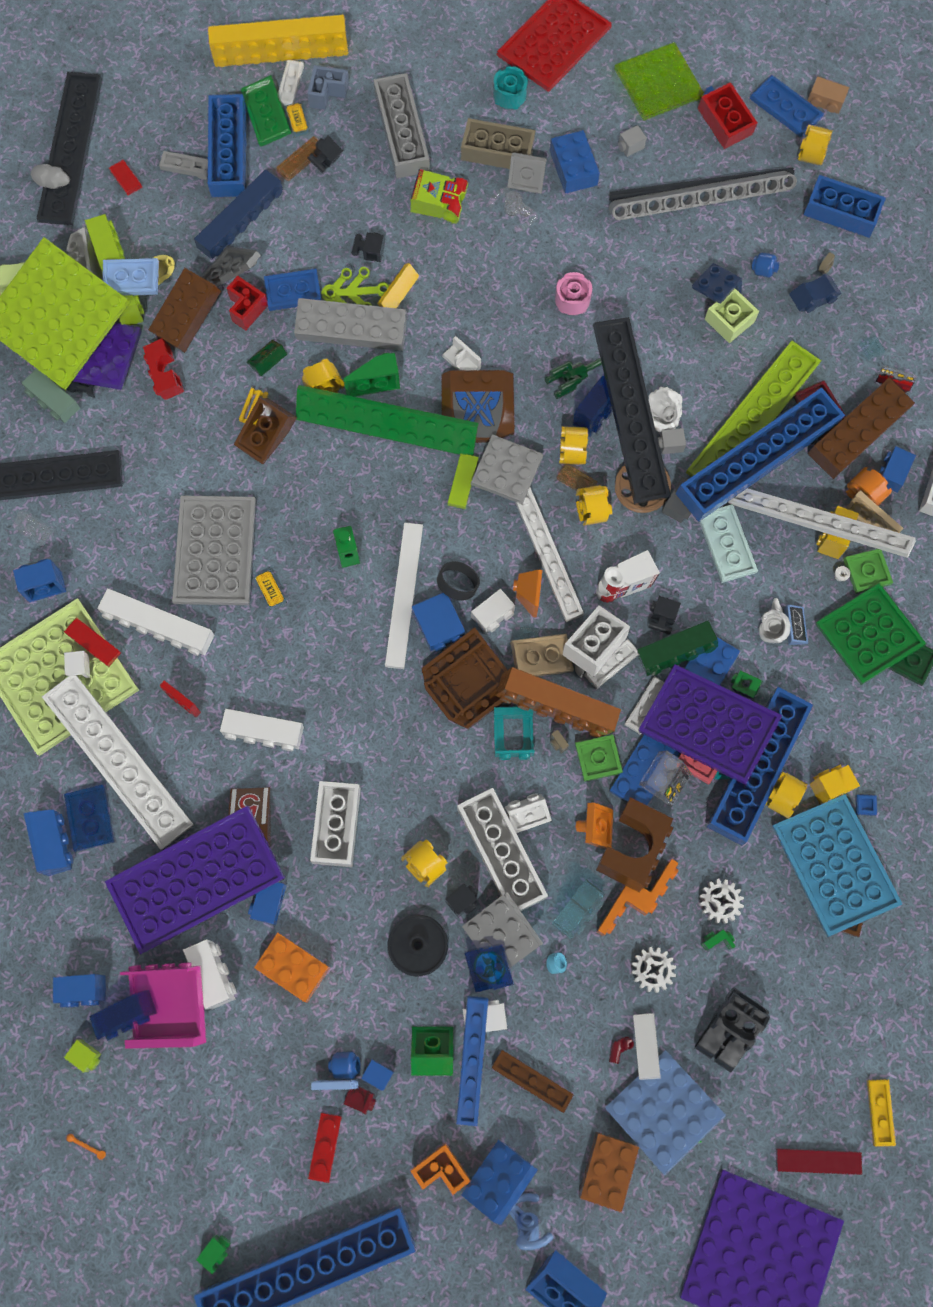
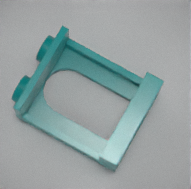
(513, 713)

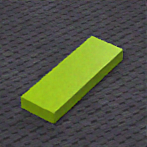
(462, 481)

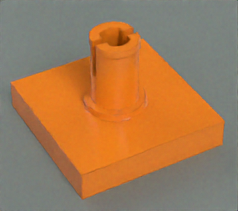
(597, 826)

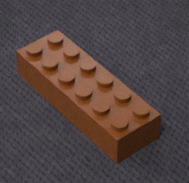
(557, 702)

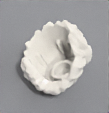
(665, 408)

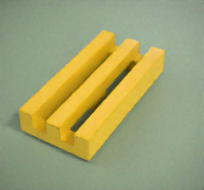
(258, 393)

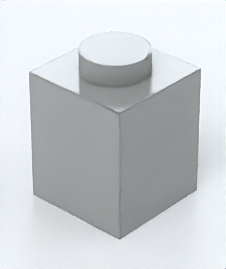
(632, 141)
(672, 441)

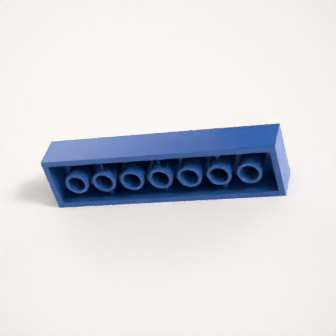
(742, 804)

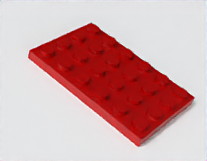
(554, 41)

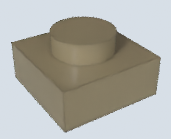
(558, 742)

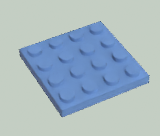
(665, 1114)

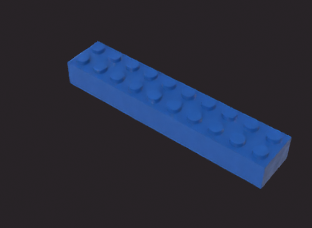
(759, 454)
(316, 1265)

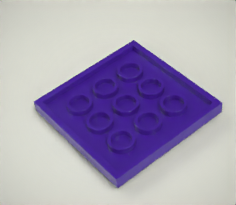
(111, 358)

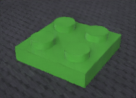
(868, 570)
(598, 758)

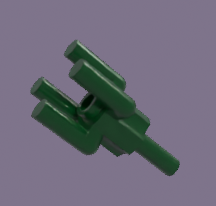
(571, 375)

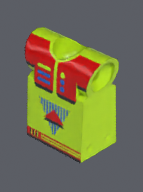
(438, 196)

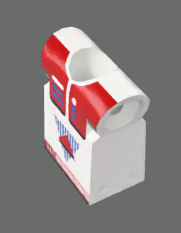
(627, 577)

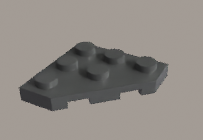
(230, 264)

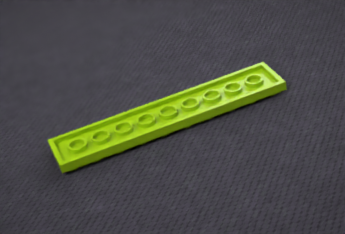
(761, 404)

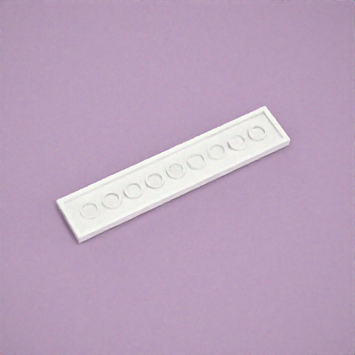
(118, 761)

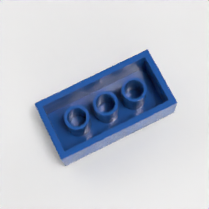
(844, 206)

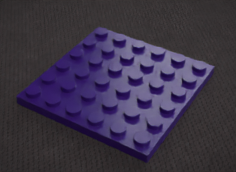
(760, 1249)

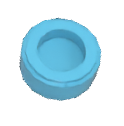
(556, 963)

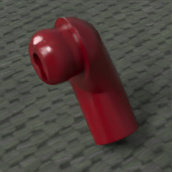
(618, 1047)

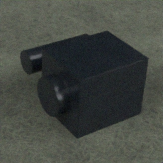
(326, 152)
(371, 247)
(665, 612)

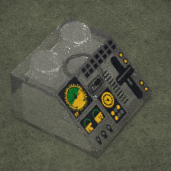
(666, 777)

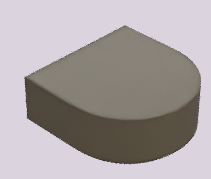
(827, 263)

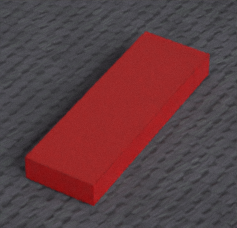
(92, 642)

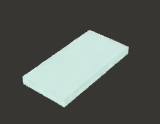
(728, 544)

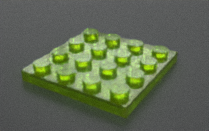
(659, 81)

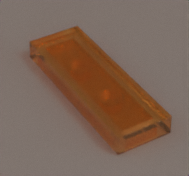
(298, 160)

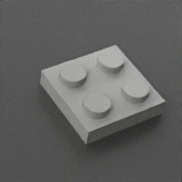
(526, 172)

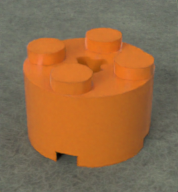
(871, 484)

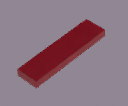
(819, 1161)

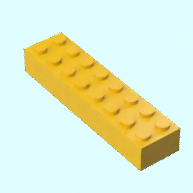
(278, 40)

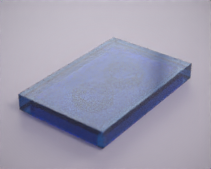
(89, 818)

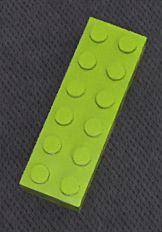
(107, 247)

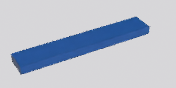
(472, 1061)

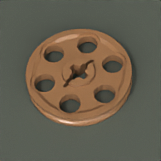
(621, 484)

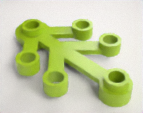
(352, 290)

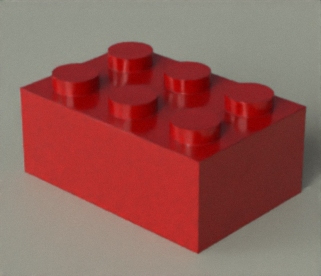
(727, 115)

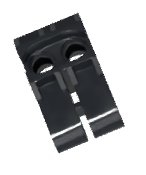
(738, 1037)

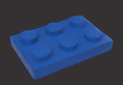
(286, 288)

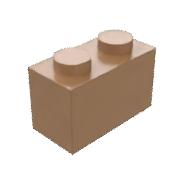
(828, 95)

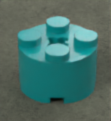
(510, 88)

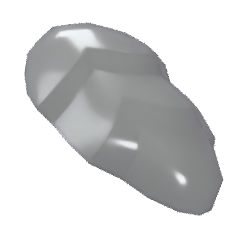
(49, 176)

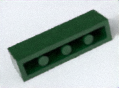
(678, 648)

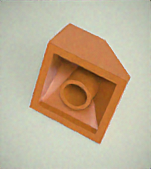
(528, 590)

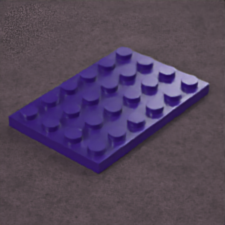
(710, 724)

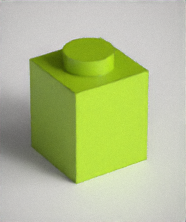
(83, 1056)

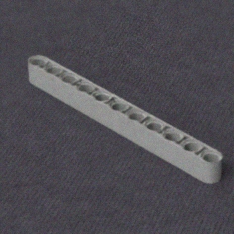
(709, 198)

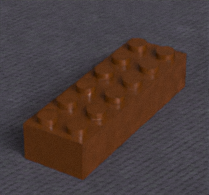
(861, 428)

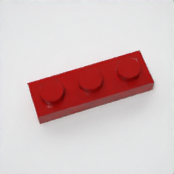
(325, 1147)

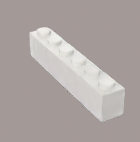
(156, 622)

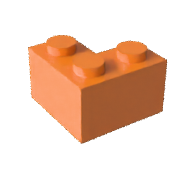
(441, 1164)

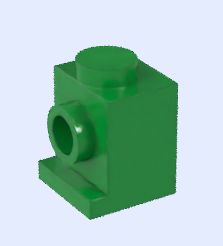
(752, 689)
(214, 1253)

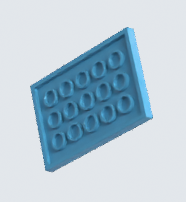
(836, 865)

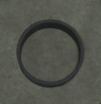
(463, 568)

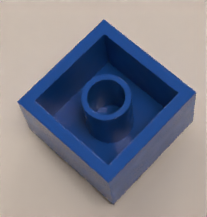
(39, 580)
(77, 989)

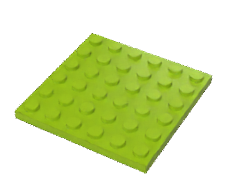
(57, 313)

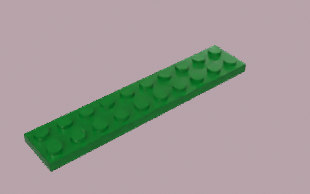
(386, 421)

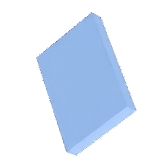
(132, 275)

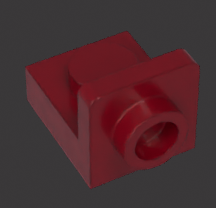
(360, 1100)

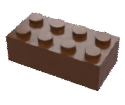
(184, 310)

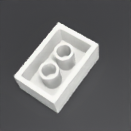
(596, 640)
(214, 973)

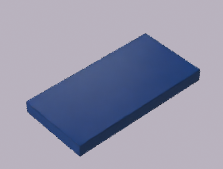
(786, 106)

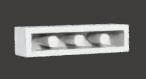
(261, 729)

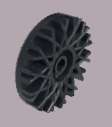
(417, 961)

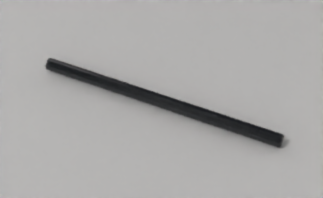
(634, 192)

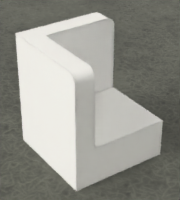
(77, 664)

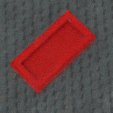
(125, 177)

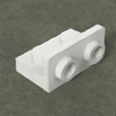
(528, 812)

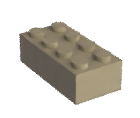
(494, 143)

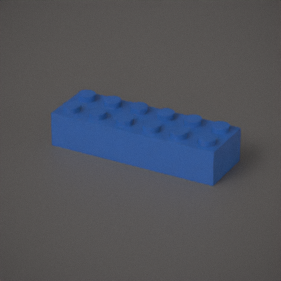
(226, 145)

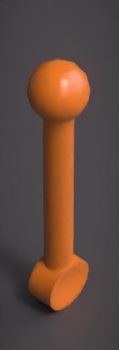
(100, 1154)

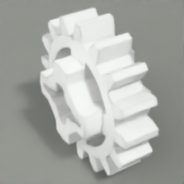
(723, 892)
(648, 960)

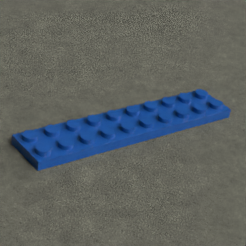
(710, 666)

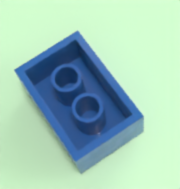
(574, 162)
(499, 1182)

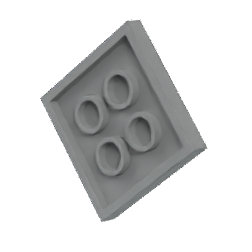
(507, 469)
(505, 925)

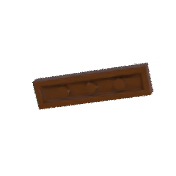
(532, 1081)

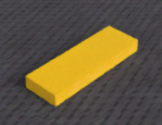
(399, 287)
(881, 1113)

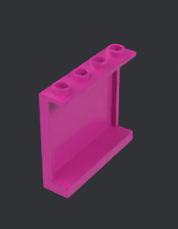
(178, 1006)

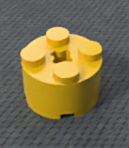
(815, 145)
(323, 376)
(573, 445)
(593, 505)
(786, 794)
(424, 862)

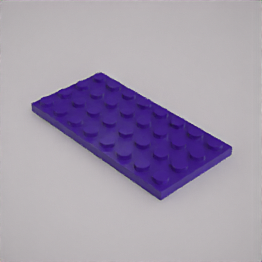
(194, 879)

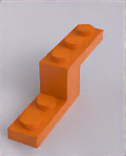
(642, 902)

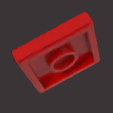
(180, 699)

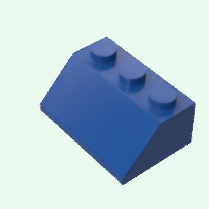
(48, 842)
(564, 1285)

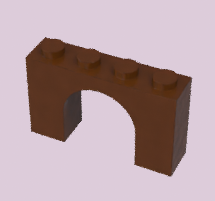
(636, 871)

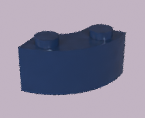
(815, 293)

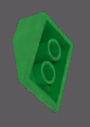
(374, 376)

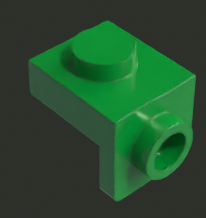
(713, 939)

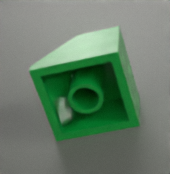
(432, 1051)

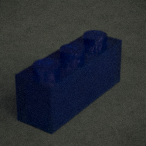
(123, 1015)

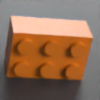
(292, 967)

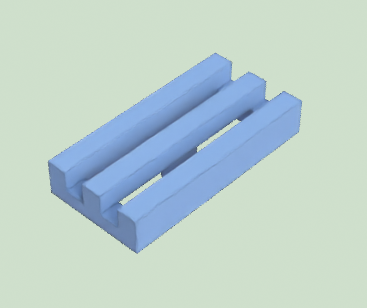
(334, 1084)

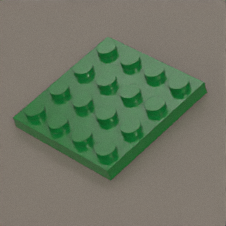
(870, 634)

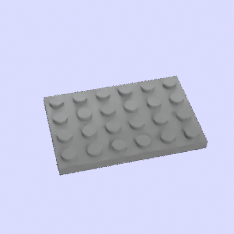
(214, 550)

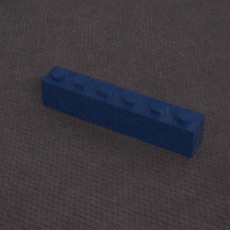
(238, 214)

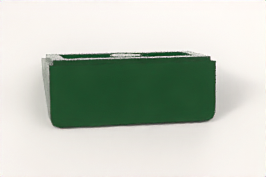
(267, 357)

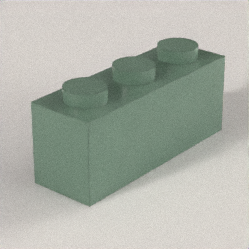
(50, 396)

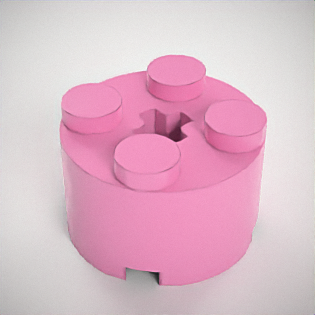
(573, 294)

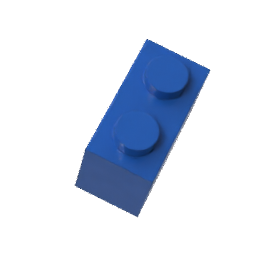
(896, 467)
(268, 904)

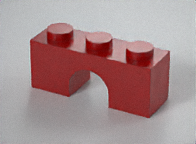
(158, 356)

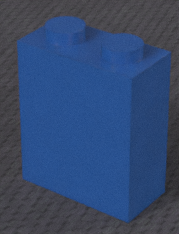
(438, 622)

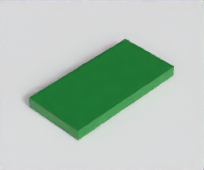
(265, 111)

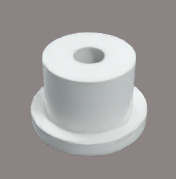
(842, 573)

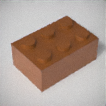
(608, 1172)

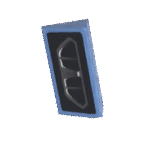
(798, 630)

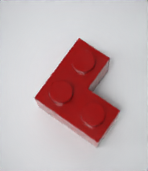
(248, 302)

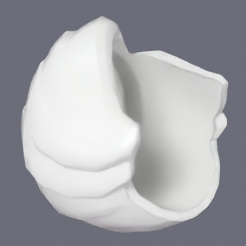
(774, 625)

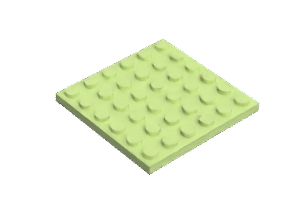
(36, 664)

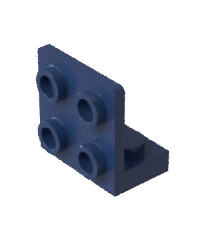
(717, 283)

